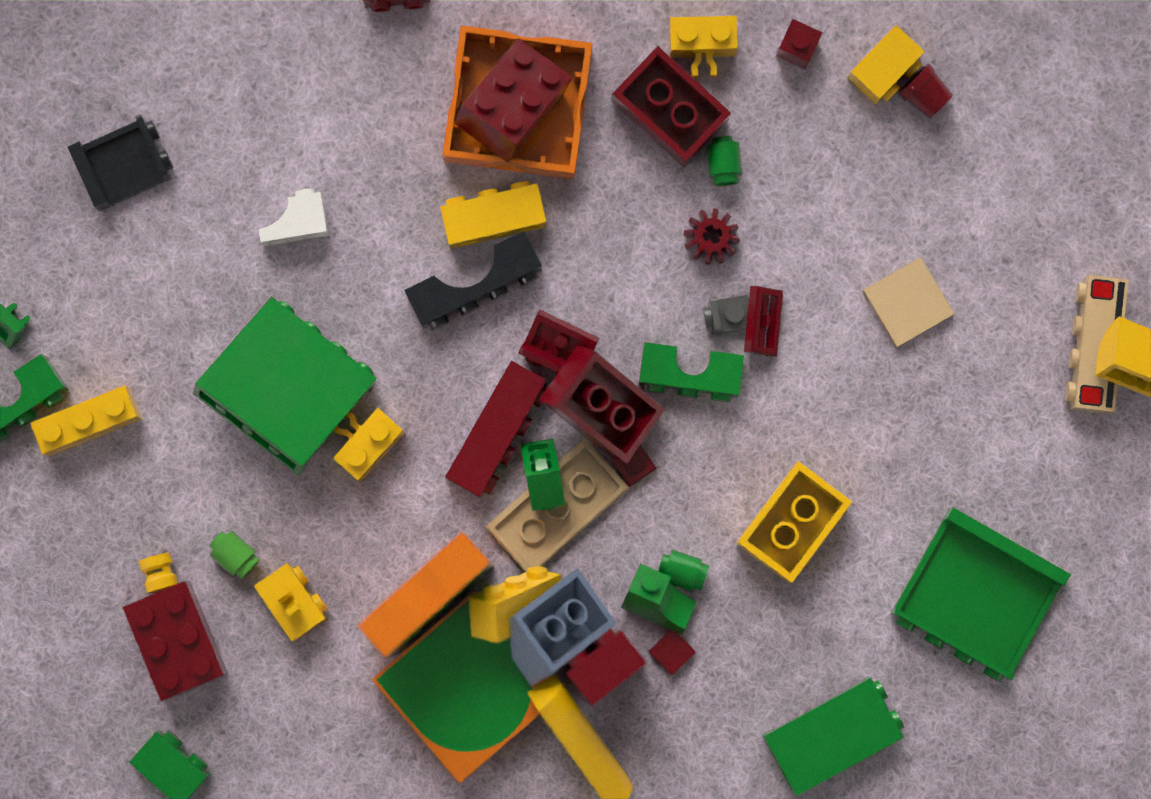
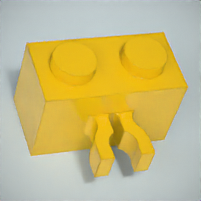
(703, 38)
(368, 444)
(291, 601)

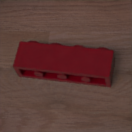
(496, 429)

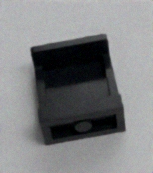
(121, 163)

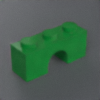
(661, 371)
(39, 387)

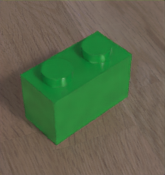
(170, 766)

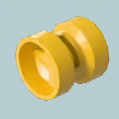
(160, 580)

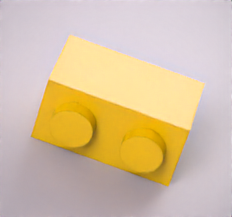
(886, 65)

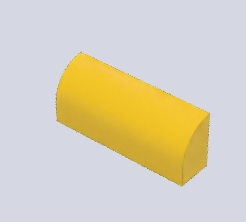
(1126, 356)
(581, 739)

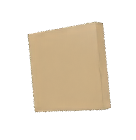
(908, 302)

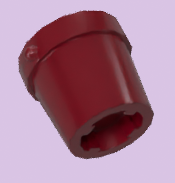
(926, 91)

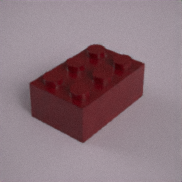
(513, 100)
(670, 106)
(602, 404)
(175, 640)
(605, 666)

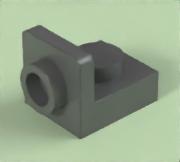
(726, 314)

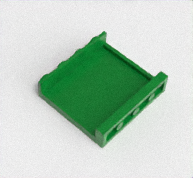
(284, 384)
(978, 594)

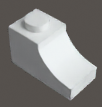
(302, 220)

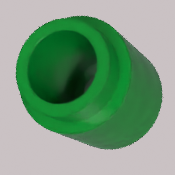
(724, 161)
(684, 570)

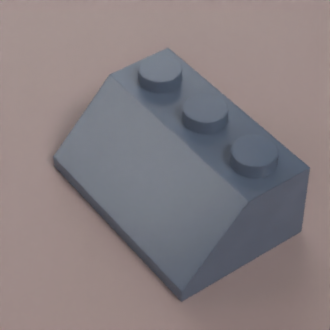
(557, 627)

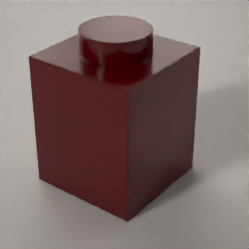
(799, 44)

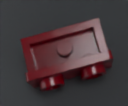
(553, 341)

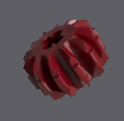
(707, 247)

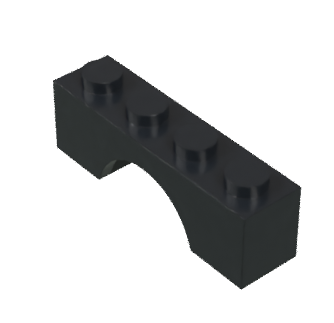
(513, 263)

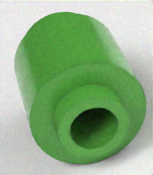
(233, 554)

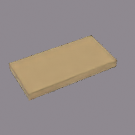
(538, 535)

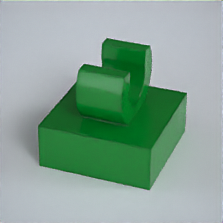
(10, 326)

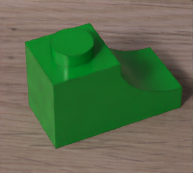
(542, 475)
(657, 600)

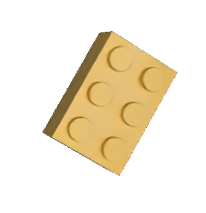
(793, 522)

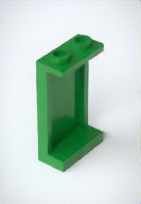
(834, 735)

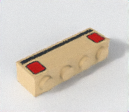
(1101, 303)

